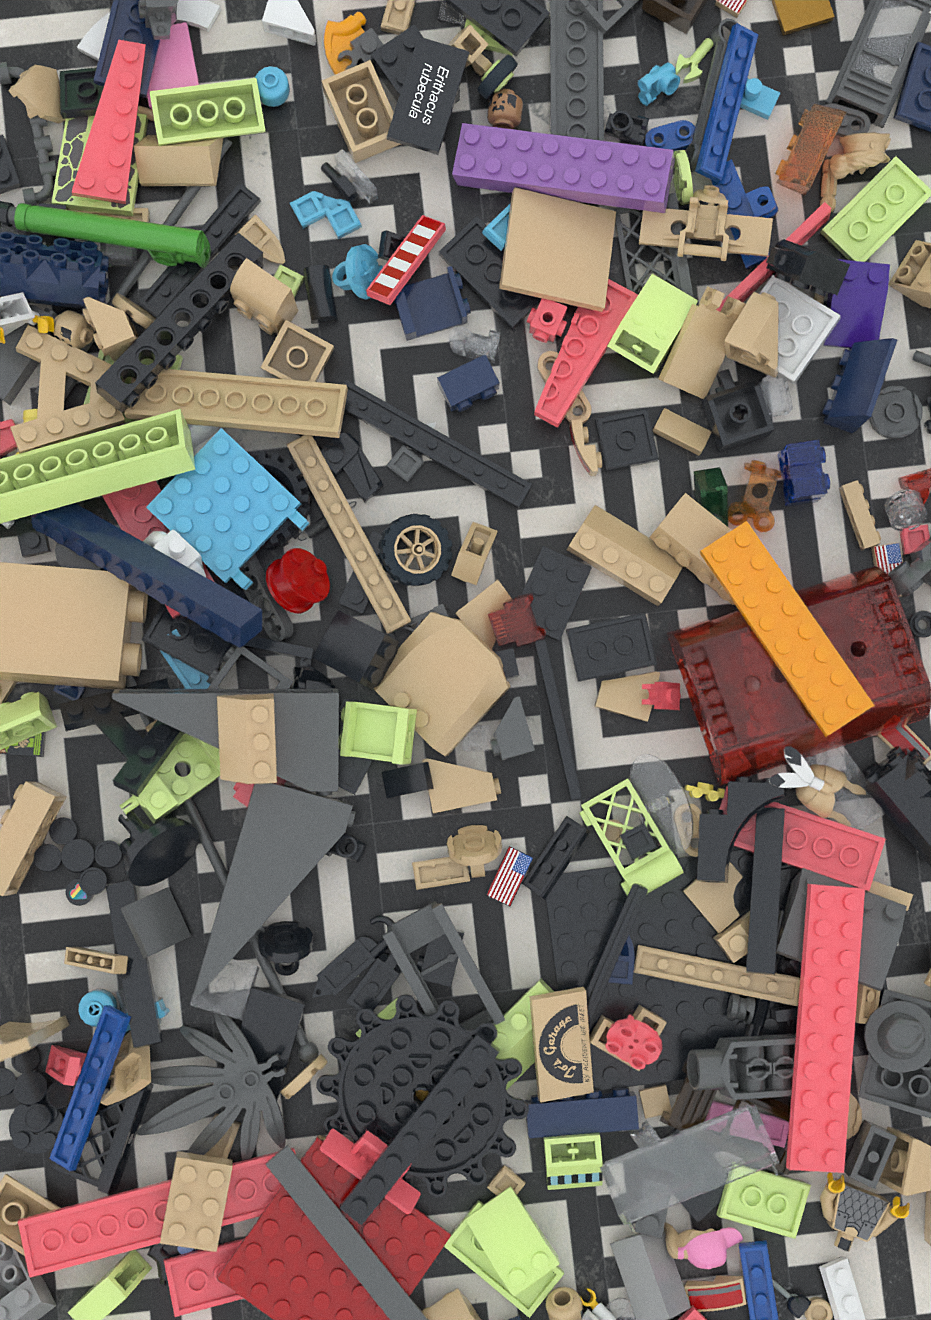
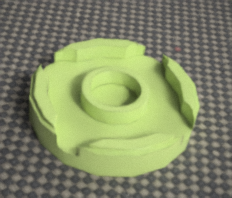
(682, 177)

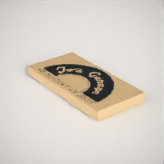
(561, 1044)

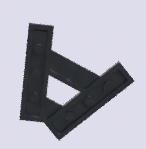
(142, 755)

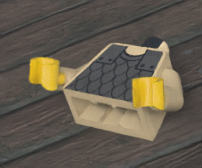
(857, 1211)

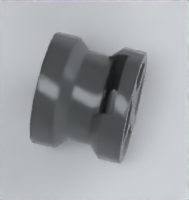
(741, 1008)

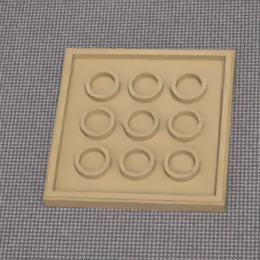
(558, 249)

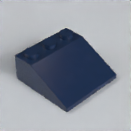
(858, 383)

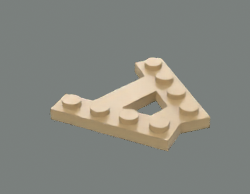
(52, 421)

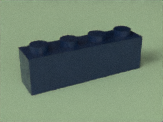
(583, 1114)

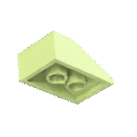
(512, 1241)

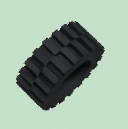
(293, 480)

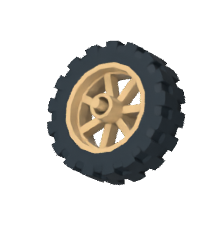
(436, 535)

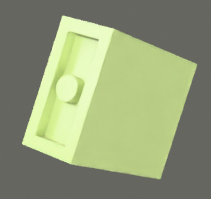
(377, 732)

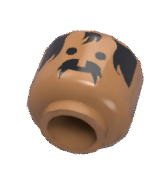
(505, 109)

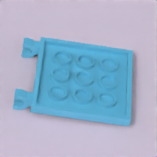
(226, 507)

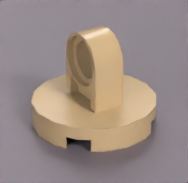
(474, 848)

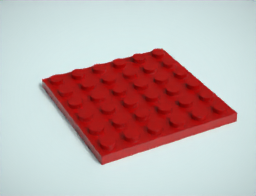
(295, 1272)

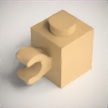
(470, 40)

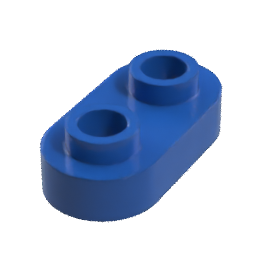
(671, 136)

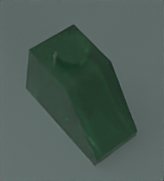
(712, 492)

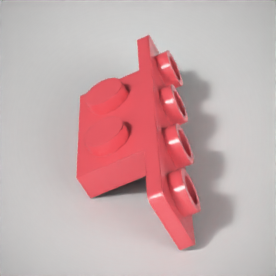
(359, 1158)

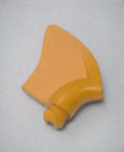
(338, 38)

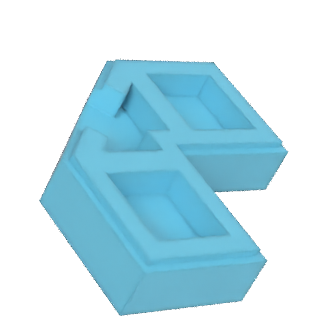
(317, 206)

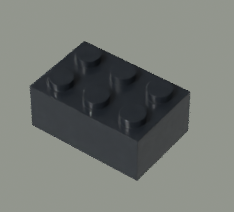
(393, 60)

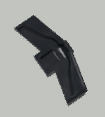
(347, 455)

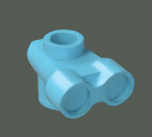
(658, 80)

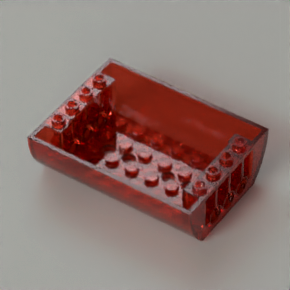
(751, 729)

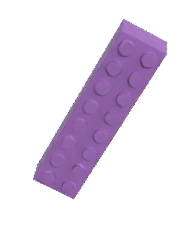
(564, 167)

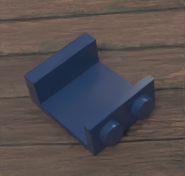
(432, 305)

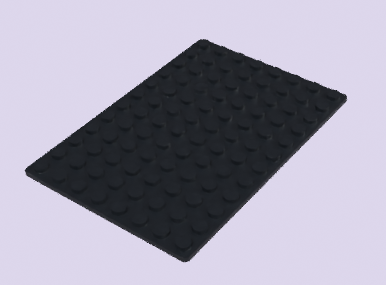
(581, 920)

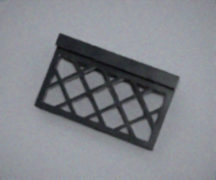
(120, 1145)

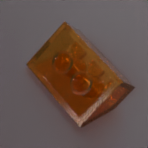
(809, 148)

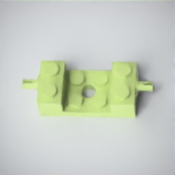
(167, 789)

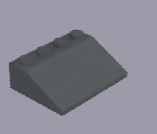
(880, 928)
(899, 1090)

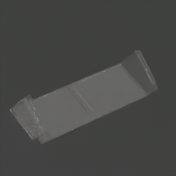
(689, 1164)

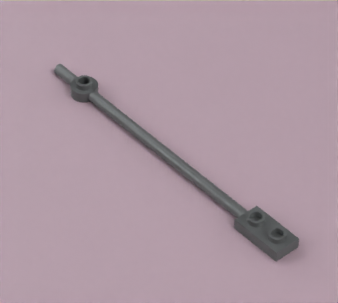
(145, 257)

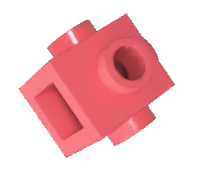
(546, 312)

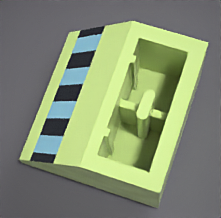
(573, 1161)

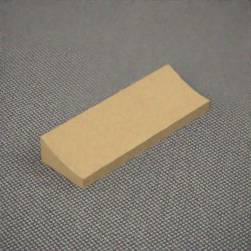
(19, 1037)

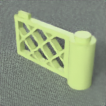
(651, 870)

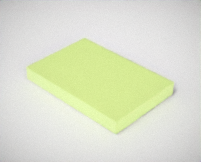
(765, 1202)

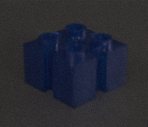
(803, 473)

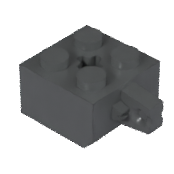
(158, 16)

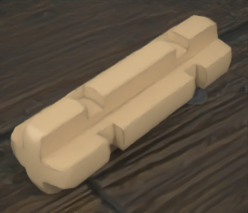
(828, 186)

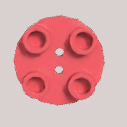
(634, 1042)

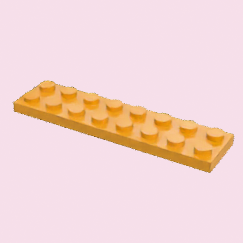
(786, 628)

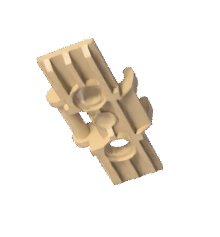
(706, 223)

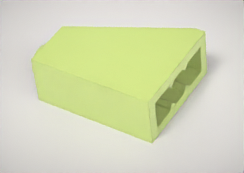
(111, 1288)

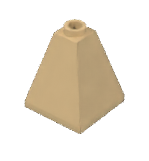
(908, 1165)

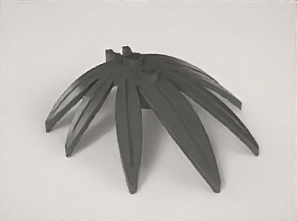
(235, 1087)

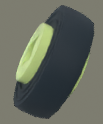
(497, 76)

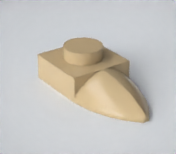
(264, 239)

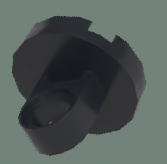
(285, 944)

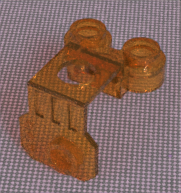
(756, 507)

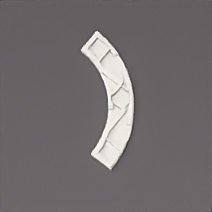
(194, 12)

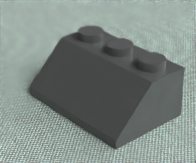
(513, 734)

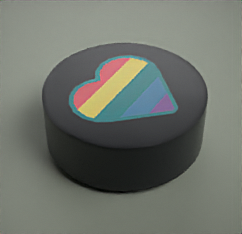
(76, 895)

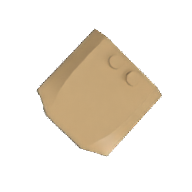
(445, 677)

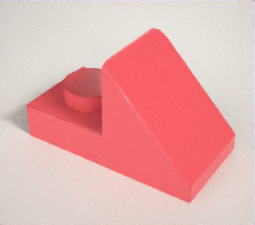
(65, 1064)

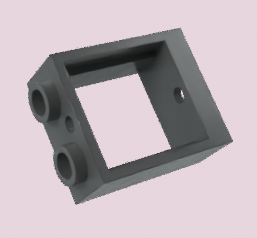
(230, 659)

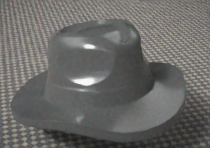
(899, 1036)

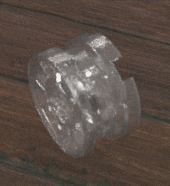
(907, 511)

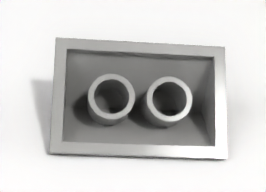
(650, 1277)

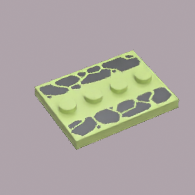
(72, 149)

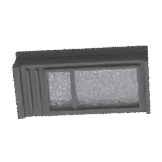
(881, 55)

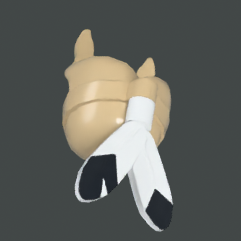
(815, 785)

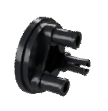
(156, 850)

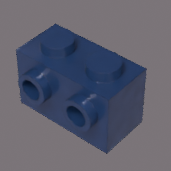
(468, 383)

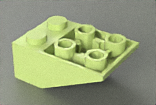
(652, 324)

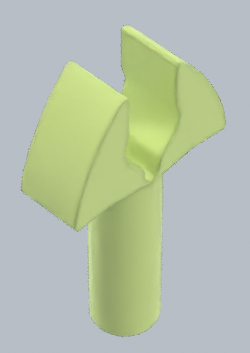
(693, 61)

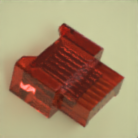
(516, 622)

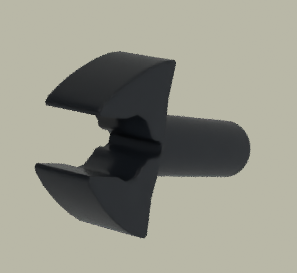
(341, 182)

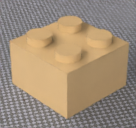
(297, 355)

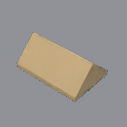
(178, 164)
(17, 1203)

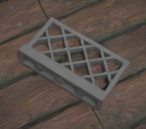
(679, 264)

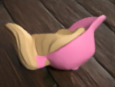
(701, 1248)

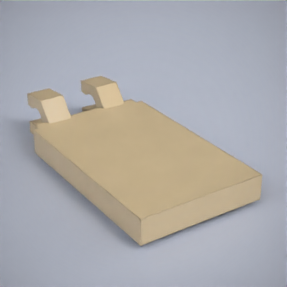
(701, 344)

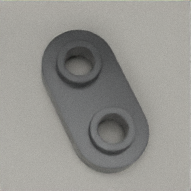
(851, 116)

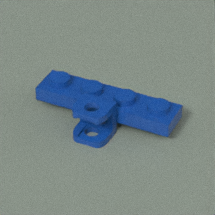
(745, 204)

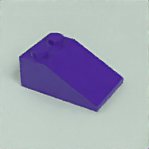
(859, 303)

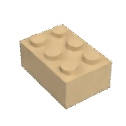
(360, 110)
(196, 1201)

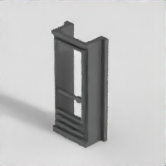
(418, 931)

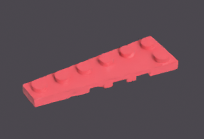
(109, 147)
(581, 353)

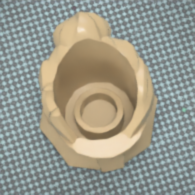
(860, 153)

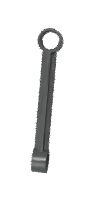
(720, 43)

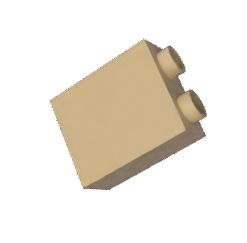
(68, 626)

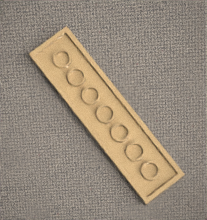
(245, 402)

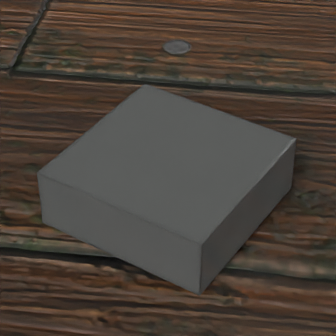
(405, 463)

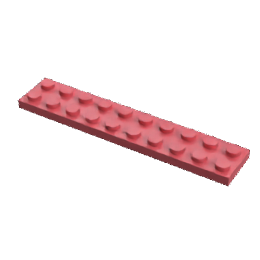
(825, 1028)
(131, 1219)

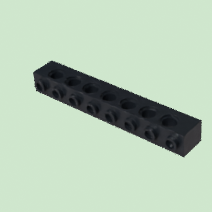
(183, 308)

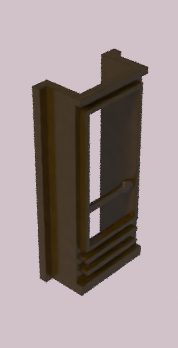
(693, 1106)

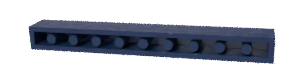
(152, 572)

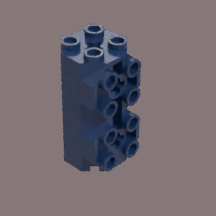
(52, 274)

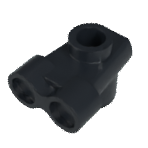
(633, 128)
(340, 848)

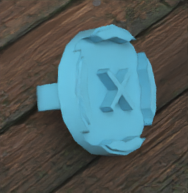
(361, 270)

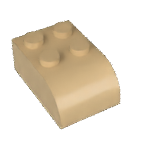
(262, 297)

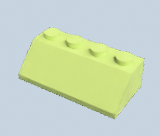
(207, 111)
(25, 719)
(515, 1032)

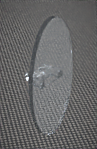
(663, 800)

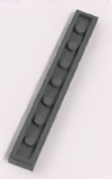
(343, 1237)

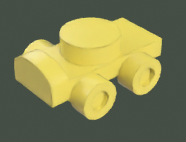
(706, 789)

